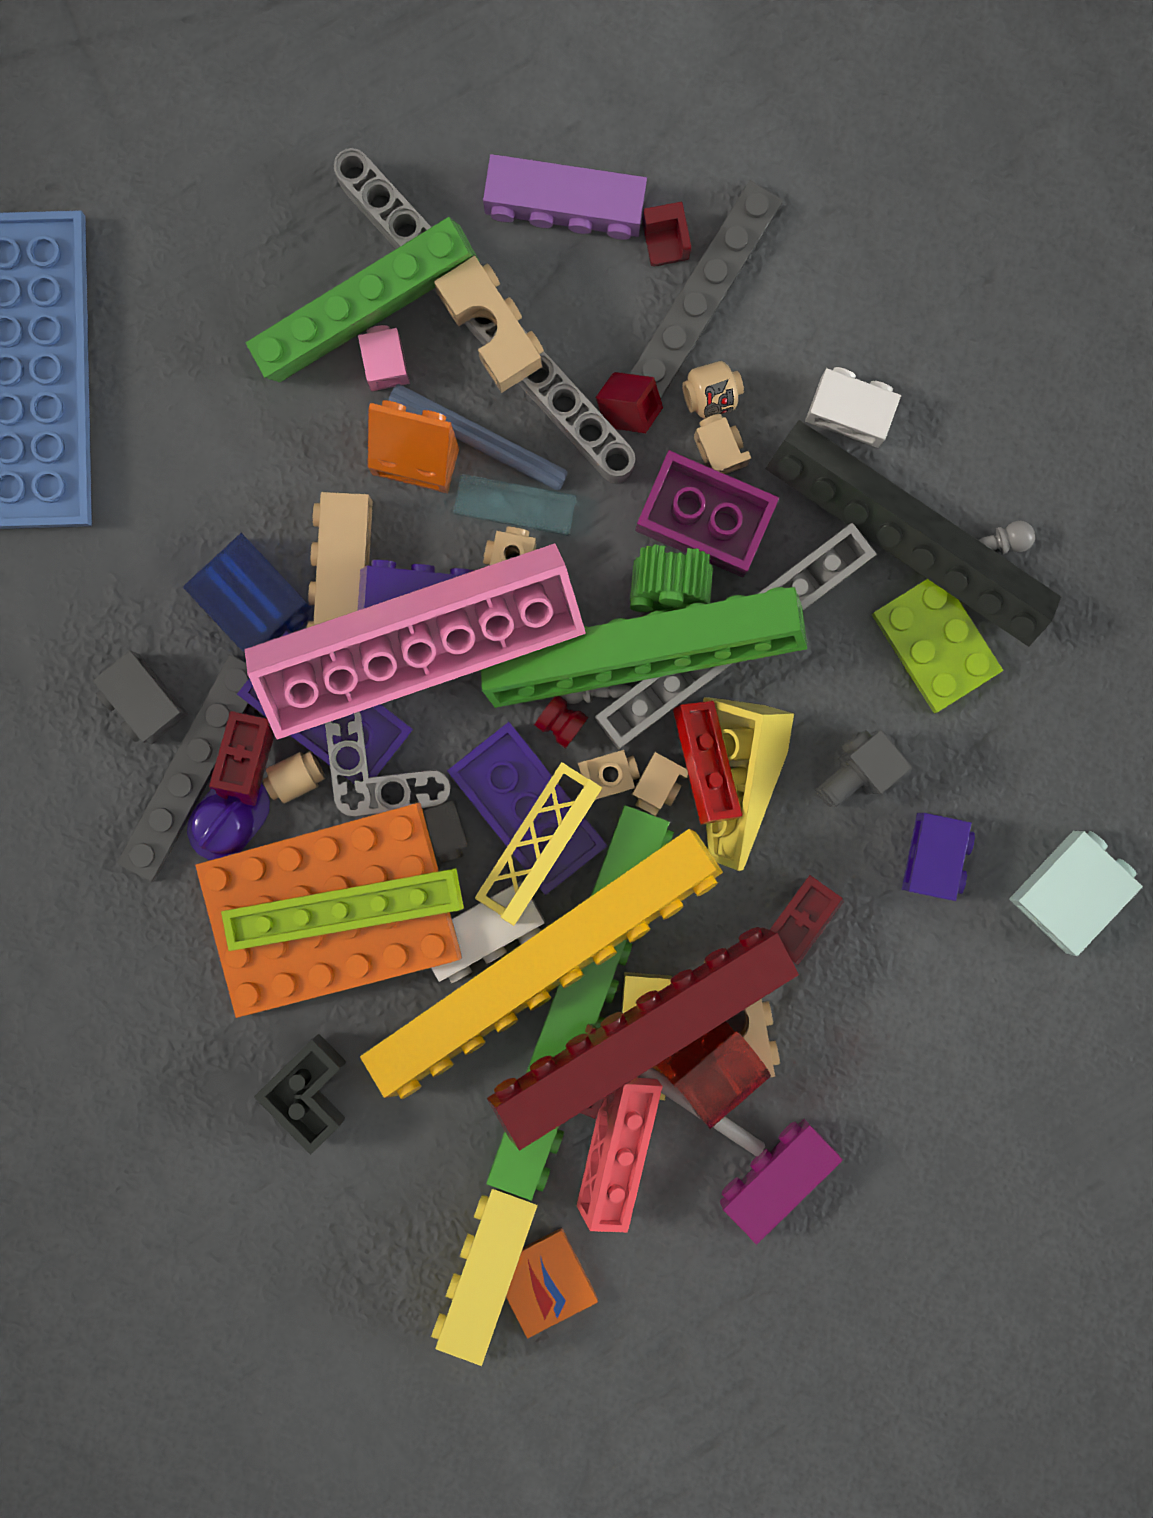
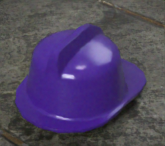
(225, 825)

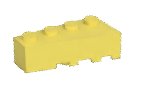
(485, 1277)

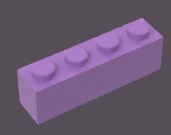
(564, 196)

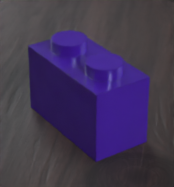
(938, 856)

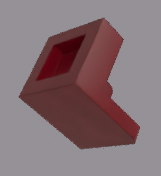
(666, 234)
(630, 402)

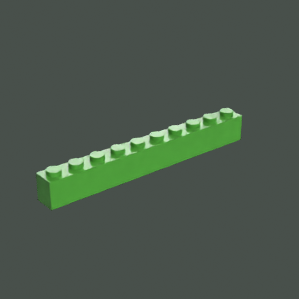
(575, 1006)

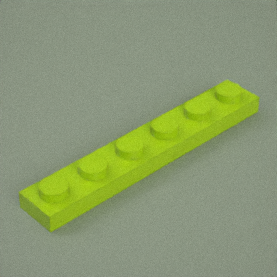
(343, 909)

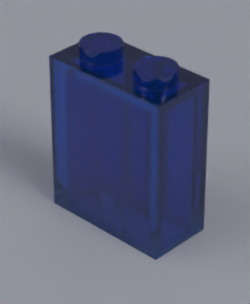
(247, 595)

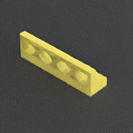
(550, 853)

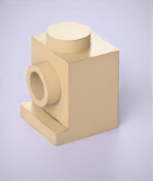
(720, 445)
(626, 769)
(658, 784)

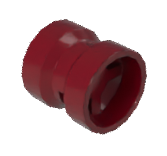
(561, 721)

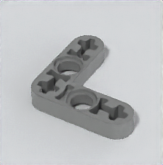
(372, 786)

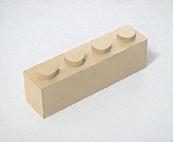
(339, 553)

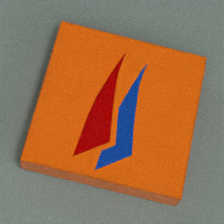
(548, 1284)

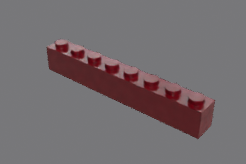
(641, 1036)

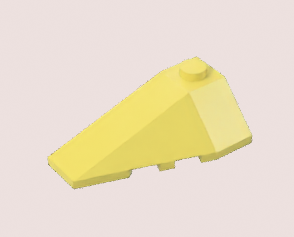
(756, 750)

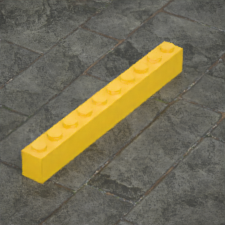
(542, 964)

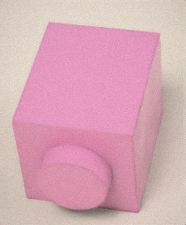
(383, 358)

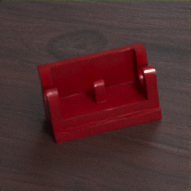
(242, 757)
(806, 917)

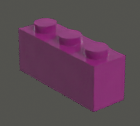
(779, 1180)

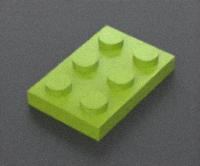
(937, 644)

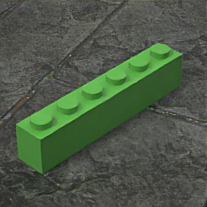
(360, 301)

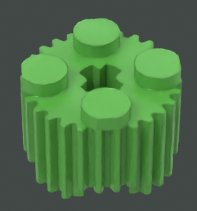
(670, 579)

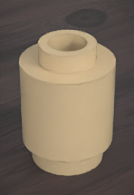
(293, 776)

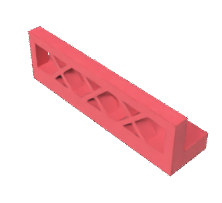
(618, 1155)

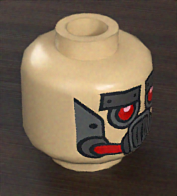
(712, 389)

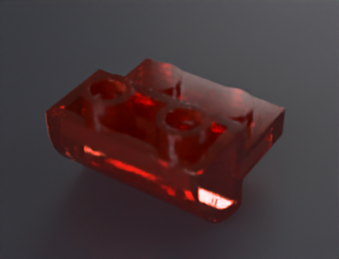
(715, 1073)

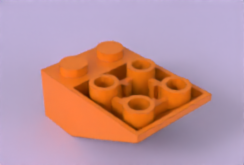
(411, 446)

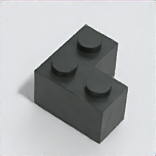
(295, 1094)

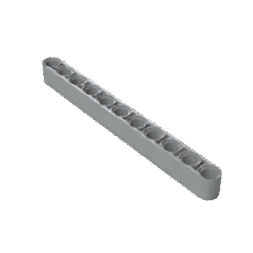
(401, 212)

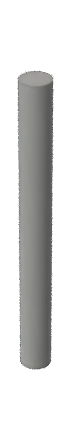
(724, 1126)

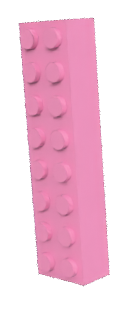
(414, 641)

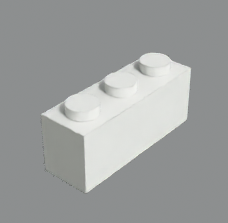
(484, 934)

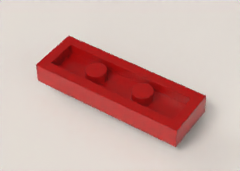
(707, 762)

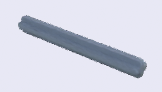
(485, 440)

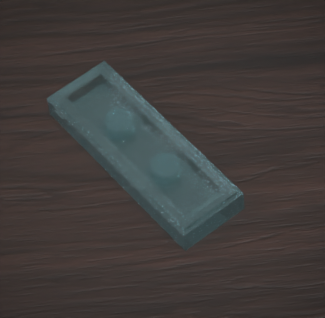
(515, 505)

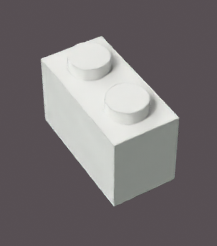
(853, 406)

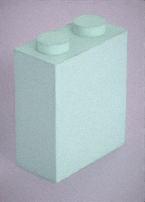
(1077, 891)

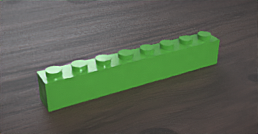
(653, 647)

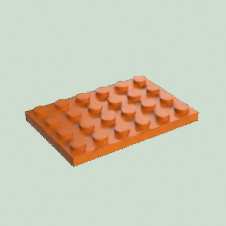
(321, 861)

